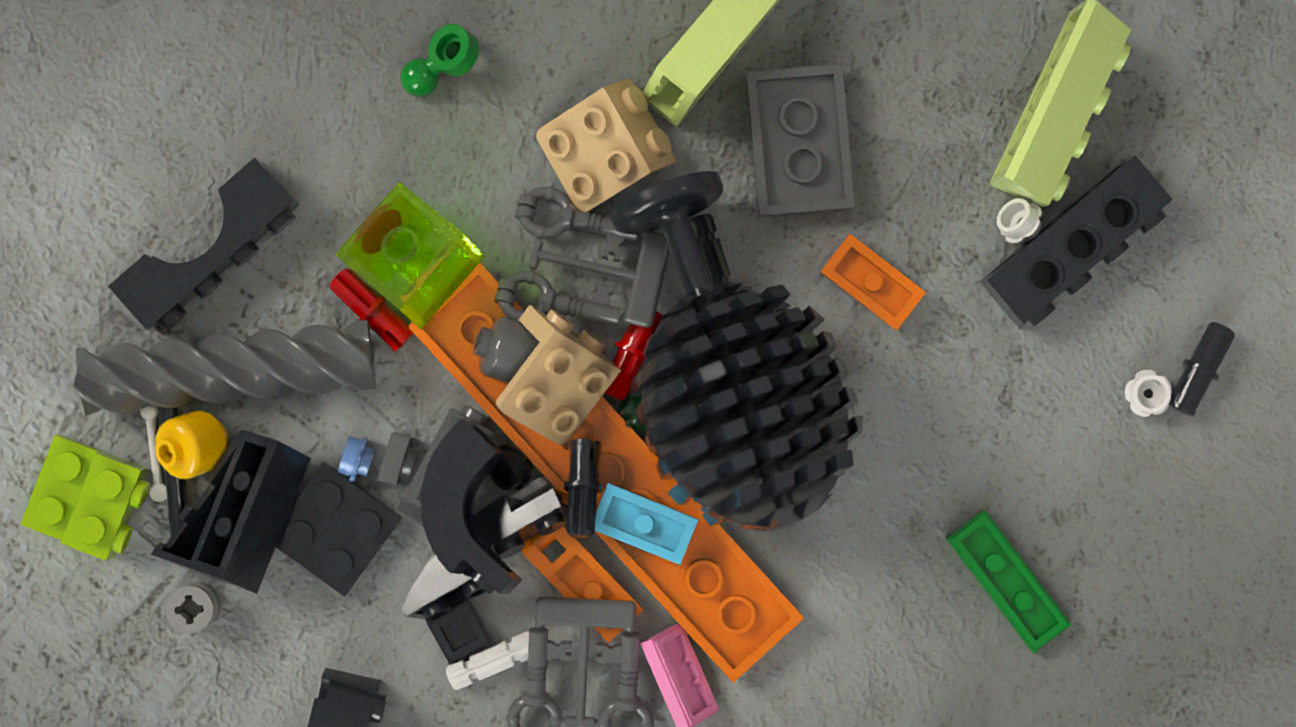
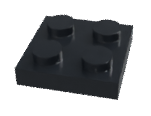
(336, 528)

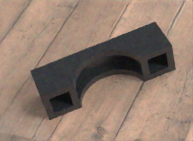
(251, 208)

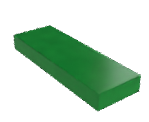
(1008, 581)

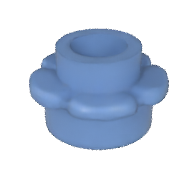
(356, 458)

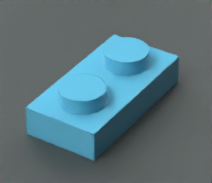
(644, 523)

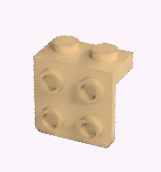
(605, 144)
(559, 377)

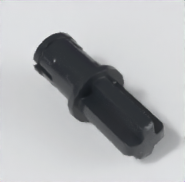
(1201, 368)
(582, 487)

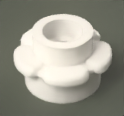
(1019, 221)
(1160, 397)

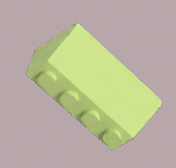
(1062, 104)

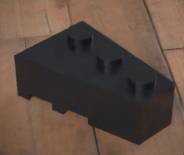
(239, 514)

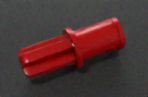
(371, 307)
(630, 356)

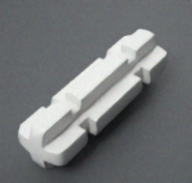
(488, 661)

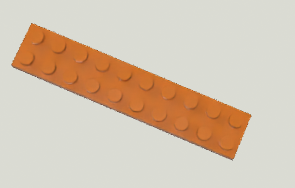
(716, 588)

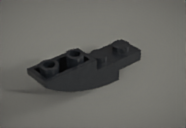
(504, 529)

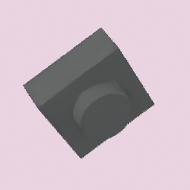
(398, 459)

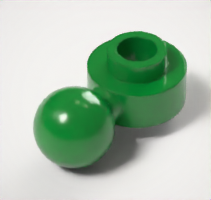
(420, 75)

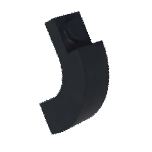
(448, 501)

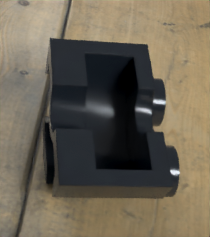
(347, 701)

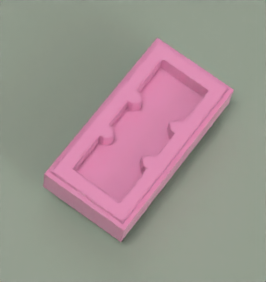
(680, 676)

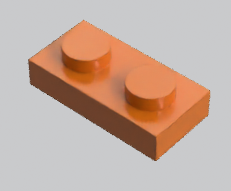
(872, 282)

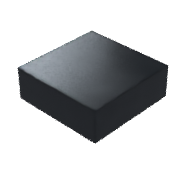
(460, 631)

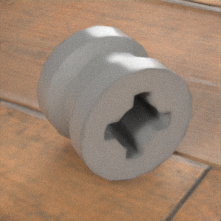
(202, 606)

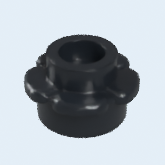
(513, 470)

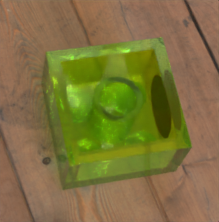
(410, 255)

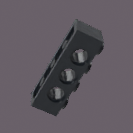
(1126, 184)

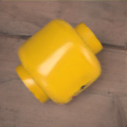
(191, 444)

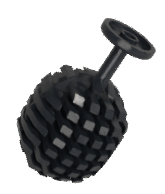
(737, 382)

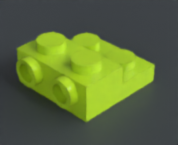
(86, 498)

